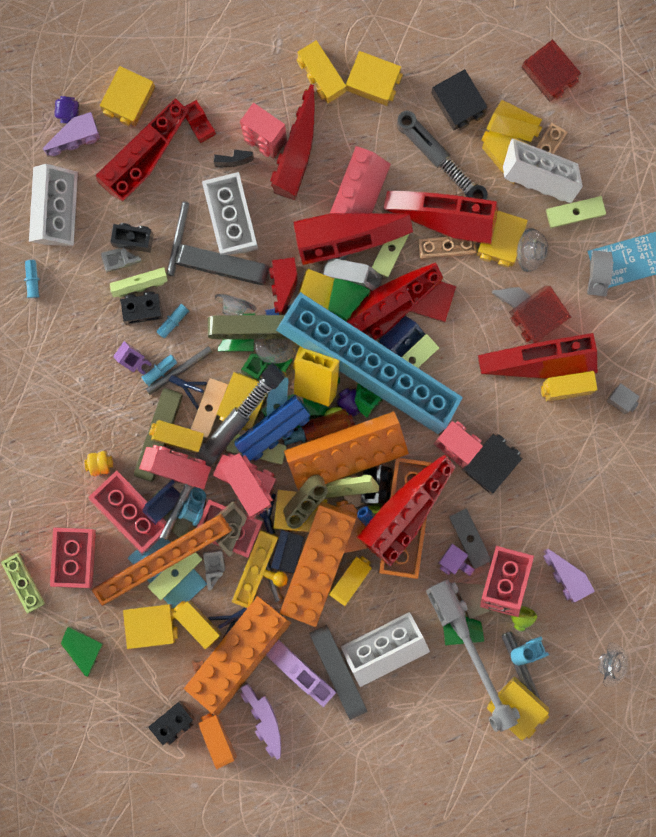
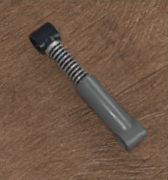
(437, 154)
(240, 416)

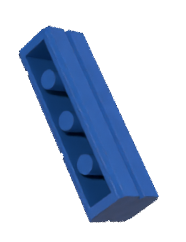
(272, 428)

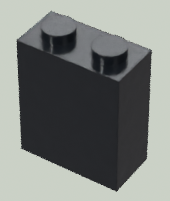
(459, 100)
(493, 463)

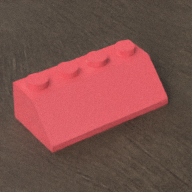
(361, 183)
(124, 508)

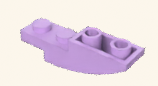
(301, 673)
(268, 727)

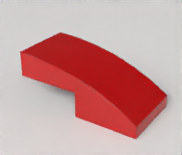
(198, 122)

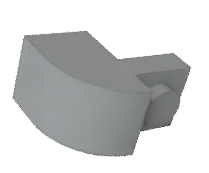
(600, 273)

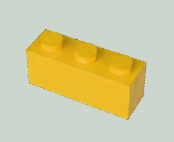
(321, 72)

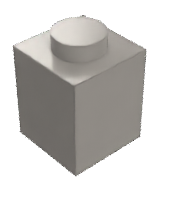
(623, 399)

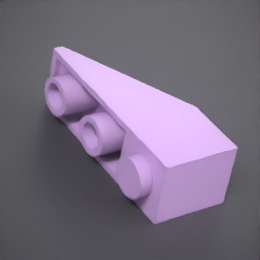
(75, 133)
(572, 579)

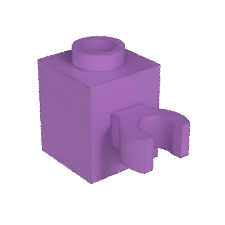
(131, 358)
(453, 560)

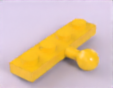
(256, 569)

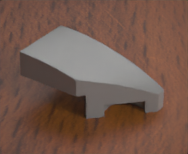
(118, 259)
(511, 295)
(214, 566)

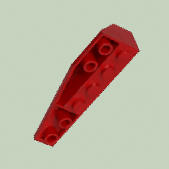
(297, 150)
(140, 156)
(447, 214)
(347, 233)
(393, 301)
(543, 359)
(405, 512)

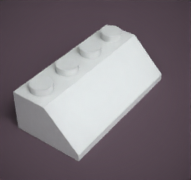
(542, 171)
(53, 205)
(230, 214)
(385, 649)

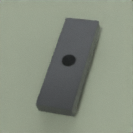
(476, 549)

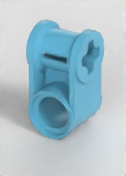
(193, 506)
(529, 652)

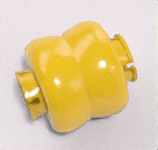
(98, 463)

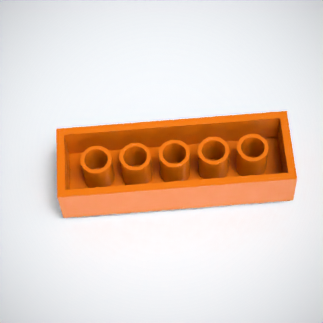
(348, 450)
(409, 561)
(318, 564)
(237, 656)

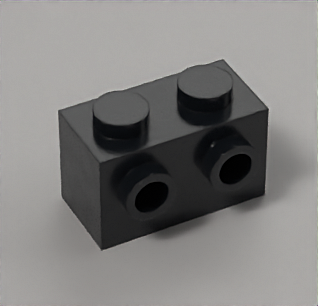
(132, 238)
(141, 308)
(383, 477)
(171, 723)

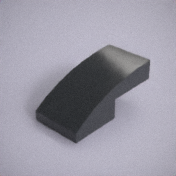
(239, 158)

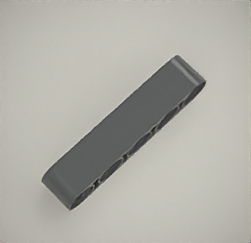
(222, 265)
(338, 672)

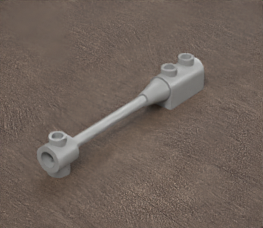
(451, 611)

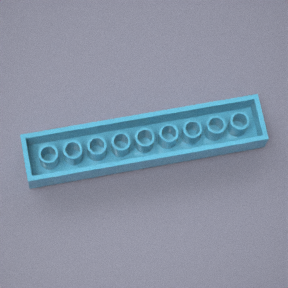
(370, 363)

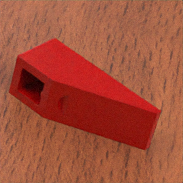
(286, 280)

